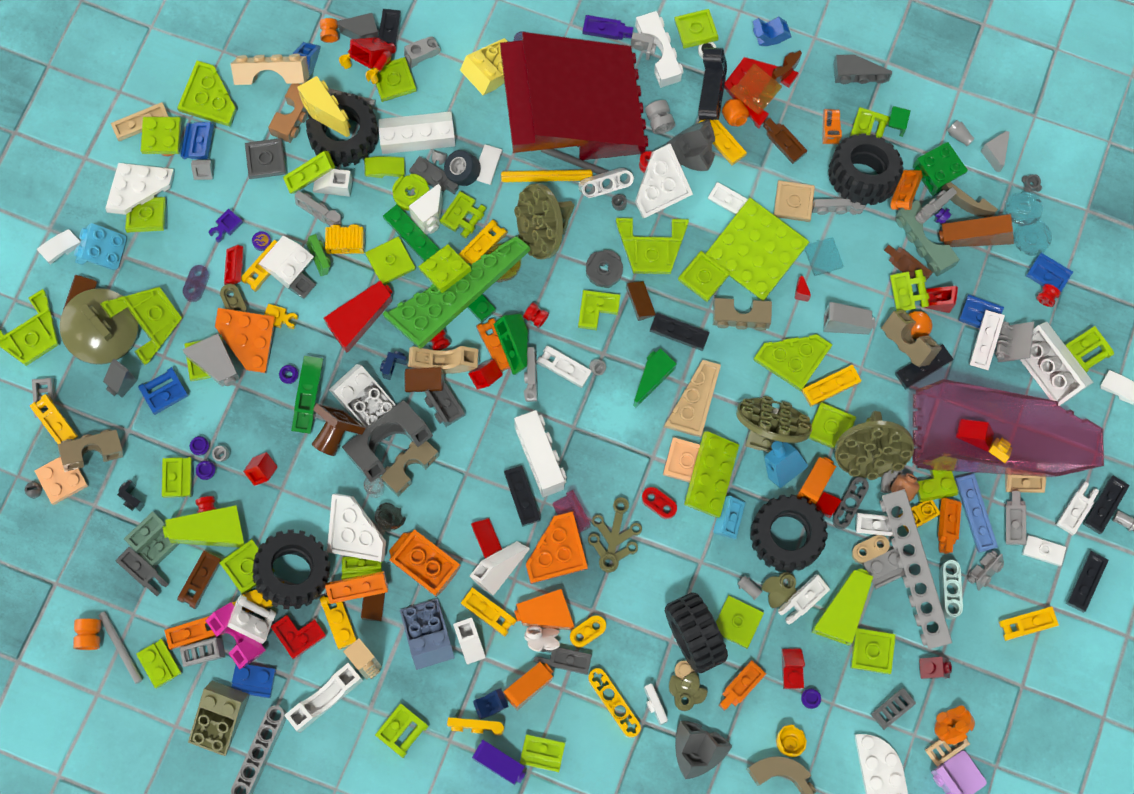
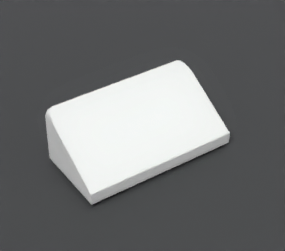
(872, 524)

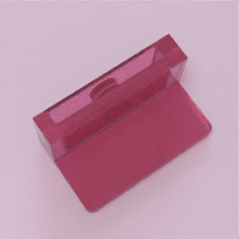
(569, 504)

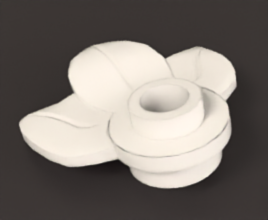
(541, 638)

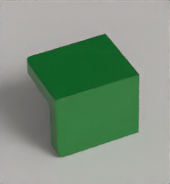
(899, 119)

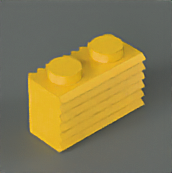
(344, 239)

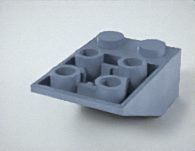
(426, 634)

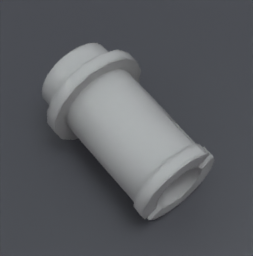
(1124, 520)
(749, 587)

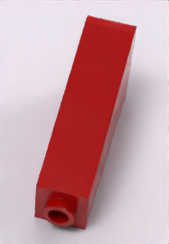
(356, 316)

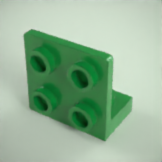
(939, 167)

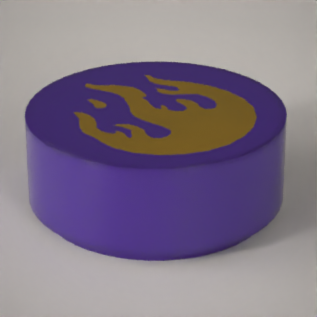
(261, 240)

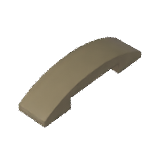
(965, 202)

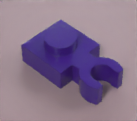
(227, 223)

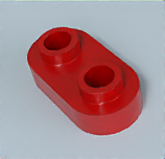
(659, 503)

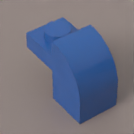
(771, 32)

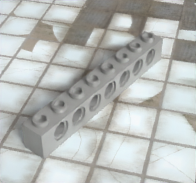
(931, 639)

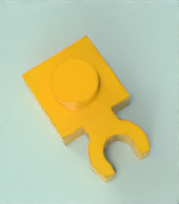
(281, 316)

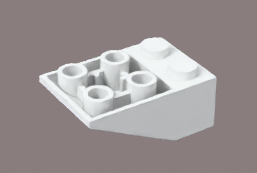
(362, 396)

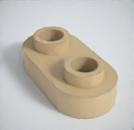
(871, 549)

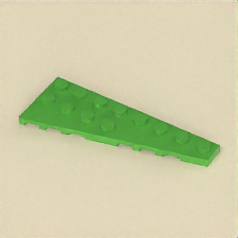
(432, 311)

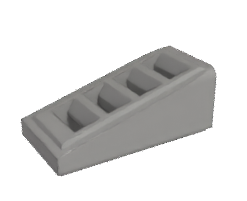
(35, 388)
(213, 645)

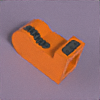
(831, 126)

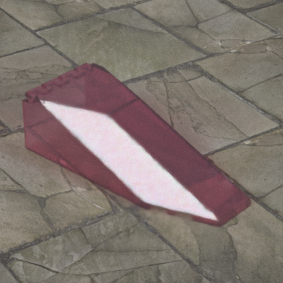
(1042, 434)

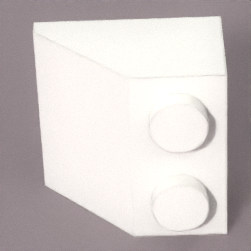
(427, 210)
(286, 261)

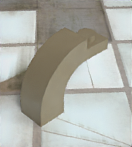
(783, 767)

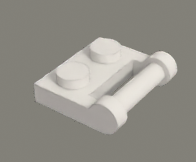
(249, 624)

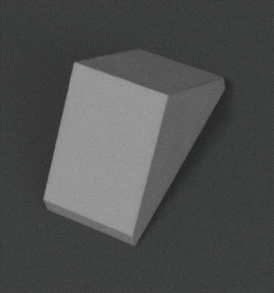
(996, 151)

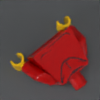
(371, 53)

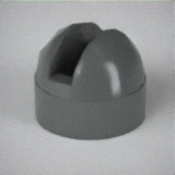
(617, 200)
(33, 493)

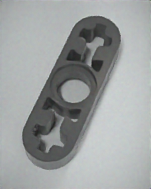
(839, 512)

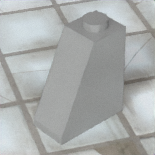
(848, 319)
(213, 359)

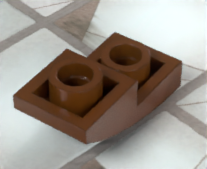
(789, 64)

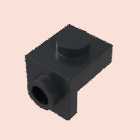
(130, 501)

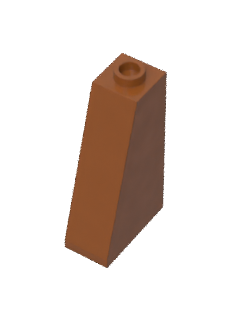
(978, 232)

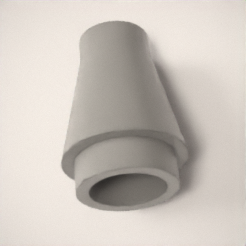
(960, 133)

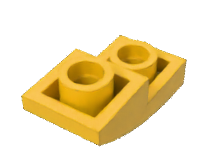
(923, 513)

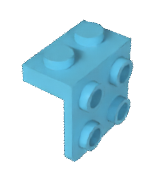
(100, 247)

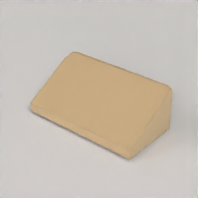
(1023, 483)

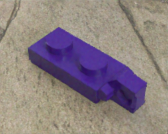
(606, 28)

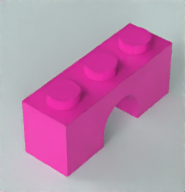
(246, 649)

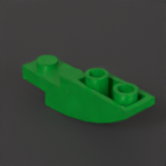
(307, 394)

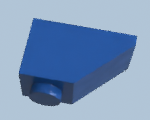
(311, 51)

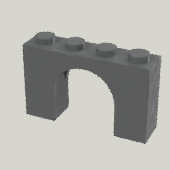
(396, 421)

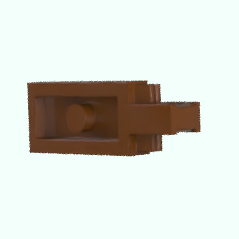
(784, 141)
(906, 262)

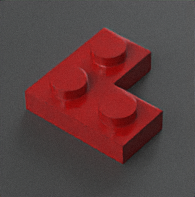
(297, 641)

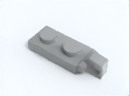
(531, 376)
(1016, 520)

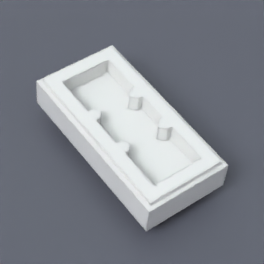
(1044, 550)
(654, 704)

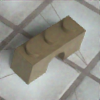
(726, 315)
(899, 328)
(106, 443)
(395, 475)

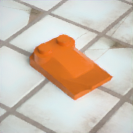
(424, 562)

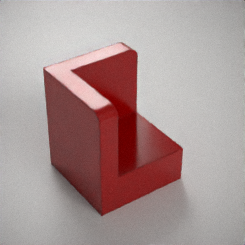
(485, 374)
(260, 469)

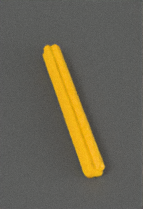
(545, 175)

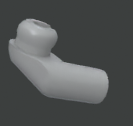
(887, 479)

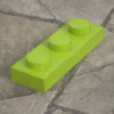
(309, 172)

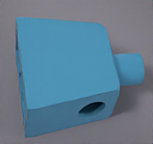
(783, 463)

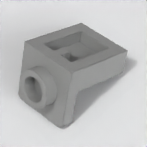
(643, 42)

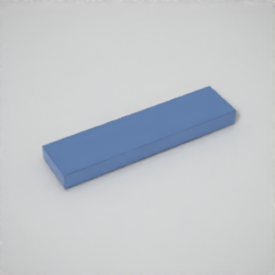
(976, 513)

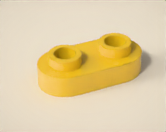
(587, 631)

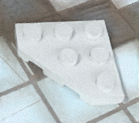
(662, 182)
(136, 186)
(353, 531)

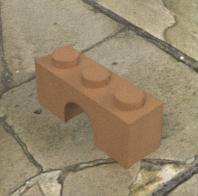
(288, 125)

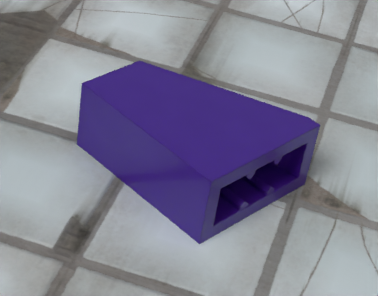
(499, 763)

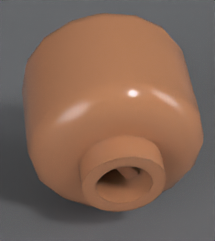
(906, 482)

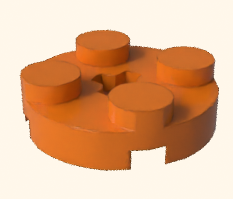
(946, 720)

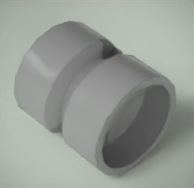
(659, 116)

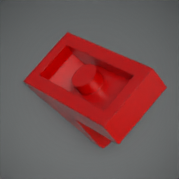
(792, 668)

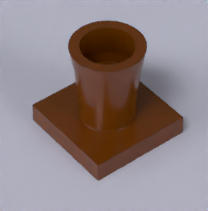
(335, 426)

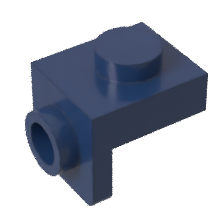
(387, 367)
(490, 704)

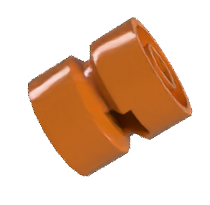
(87, 634)

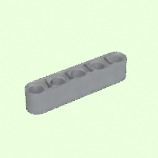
(259, 742)

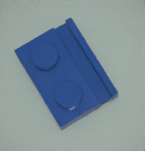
(197, 140)
(1049, 272)
(974, 310)
(254, 680)

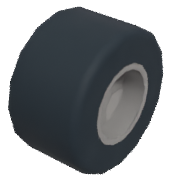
(462, 168)

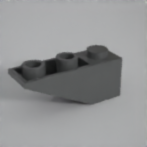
(857, 69)

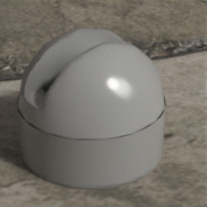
(440, 156)
(597, 366)
(218, 450)

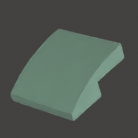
(149, 540)

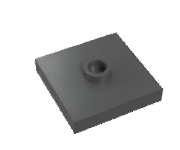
(265, 158)

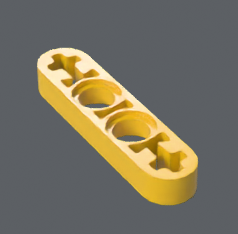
(612, 704)

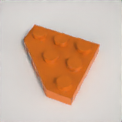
(247, 336)
(557, 551)

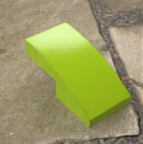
(384, 166)

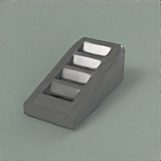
(907, 698)

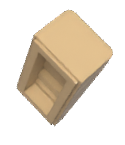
(945, 757)

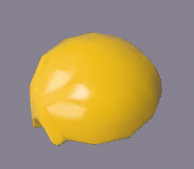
(791, 741)

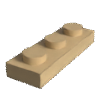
(132, 124)

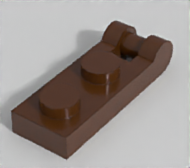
(199, 579)

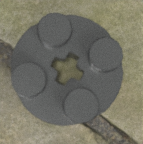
(603, 258)

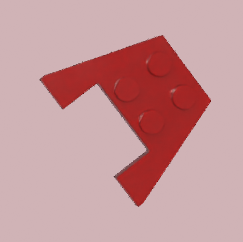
(741, 70)

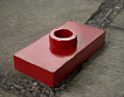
(233, 265)

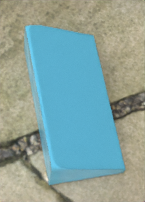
(730, 518)

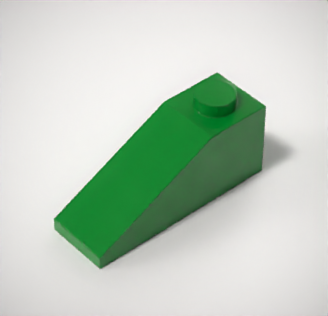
(514, 340)
(656, 371)

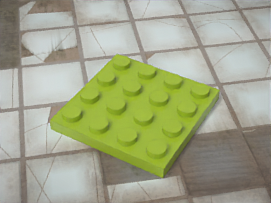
(757, 249)

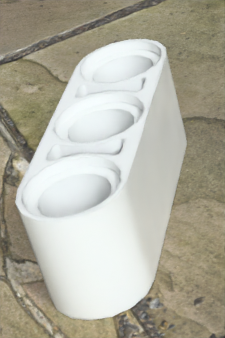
(615, 183)

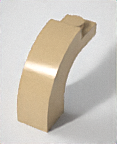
(451, 361)

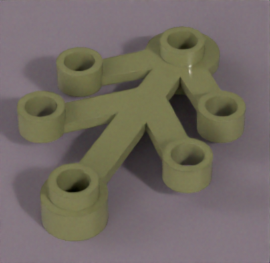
(614, 538)

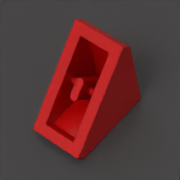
(942, 298)
(976, 433)

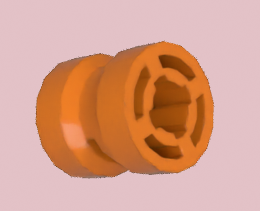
(328, 29)

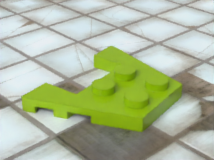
(651, 254)
(153, 314)
(34, 336)

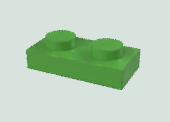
(316, 249)

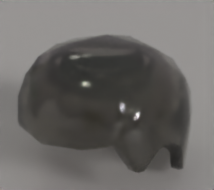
(389, 517)

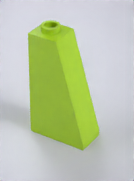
(207, 528)
(844, 612)

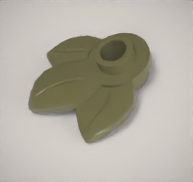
(777, 590)
(687, 688)

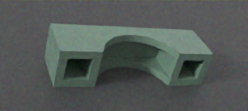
(939, 257)

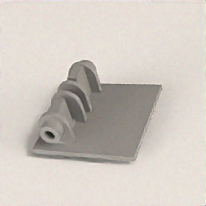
(1015, 341)

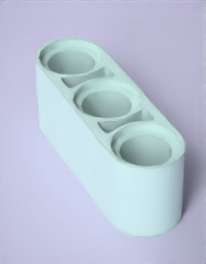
(955, 581)

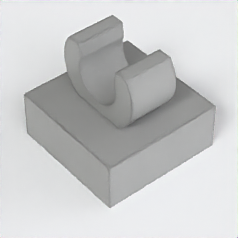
(202, 169)

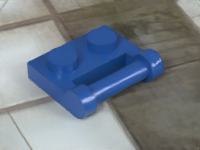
(166, 395)

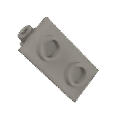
(992, 564)

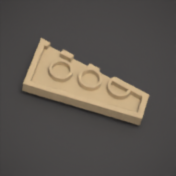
(694, 404)

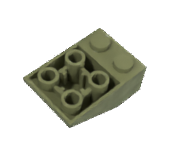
(218, 717)

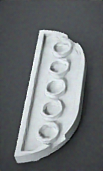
(880, 766)

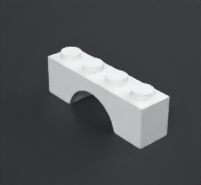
(667, 68)
(334, 690)

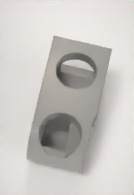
(421, 50)

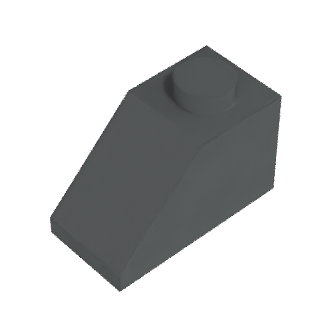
(358, 27)
(118, 379)

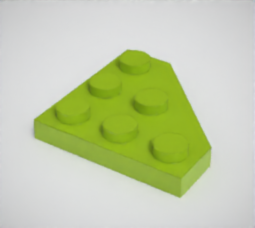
(207, 96)
(794, 358)

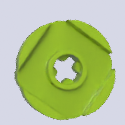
(406, 183)

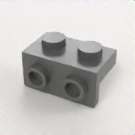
(445, 405)

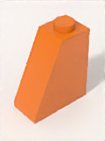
(817, 480)
(545, 612)
(528, 685)

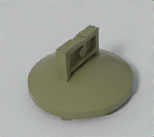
(541, 220)
(92, 333)
(772, 424)
(874, 448)

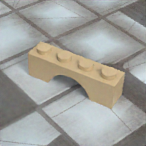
(292, 68)
(363, 659)

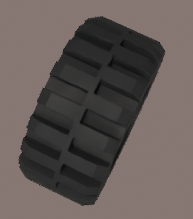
(354, 148)
(870, 152)
(806, 515)
(297, 545)
(696, 632)

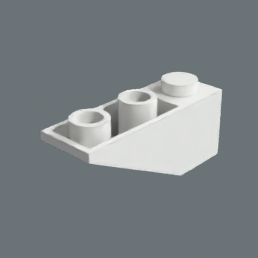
(496, 568)

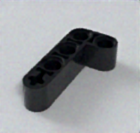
(713, 83)

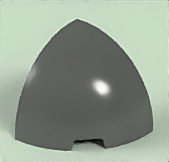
(694, 146)
(698, 749)

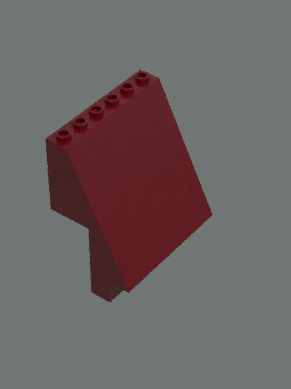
(572, 96)

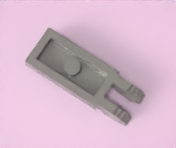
(935, 205)
(840, 206)
(316, 209)

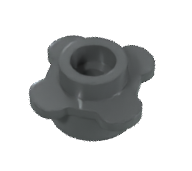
(1035, 179)

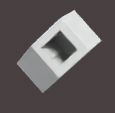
(334, 183)
(469, 641)

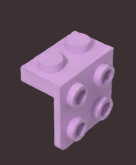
(959, 775)

